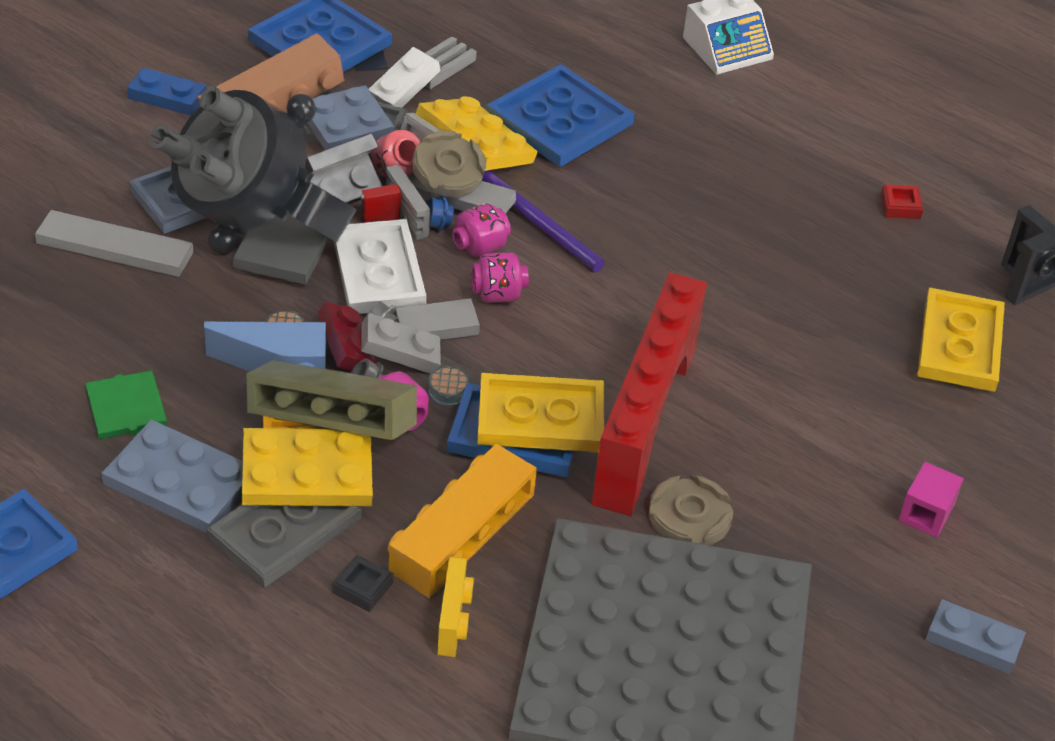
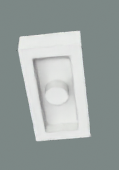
(405, 78)

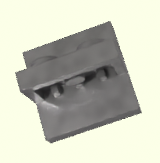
(345, 169)

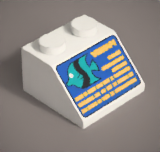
(727, 34)

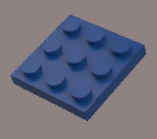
(338, 24)
(561, 114)

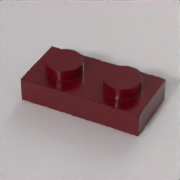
(344, 334)

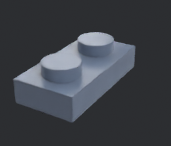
(975, 636)

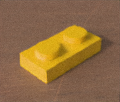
(453, 621)

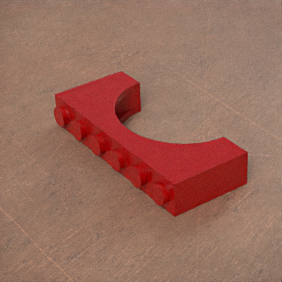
(633, 422)

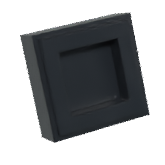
(362, 583)

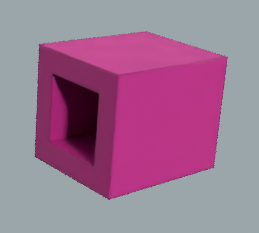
(930, 499)

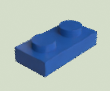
(165, 91)

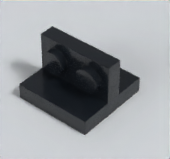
(1030, 256)

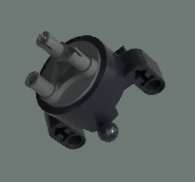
(246, 164)

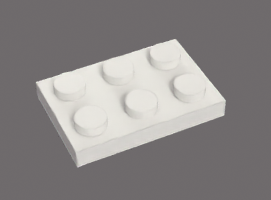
(379, 265)

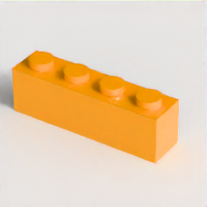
(461, 519)

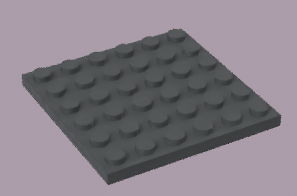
(661, 642)

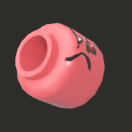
(395, 149)

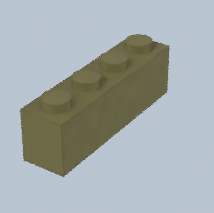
(332, 399)

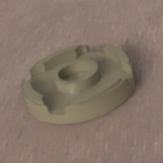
(448, 164)
(691, 510)

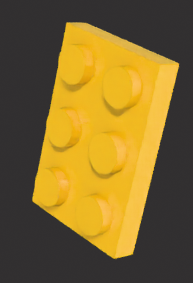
(467, 117)
(961, 339)
(541, 412)
(306, 467)

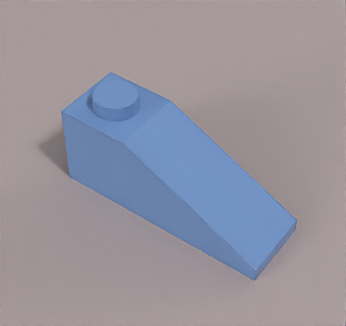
(257, 343)

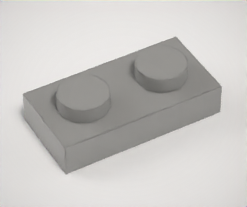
(400, 343)

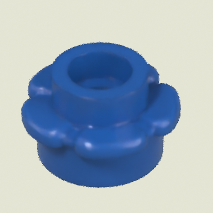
(440, 213)

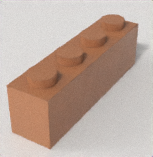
(301, 69)

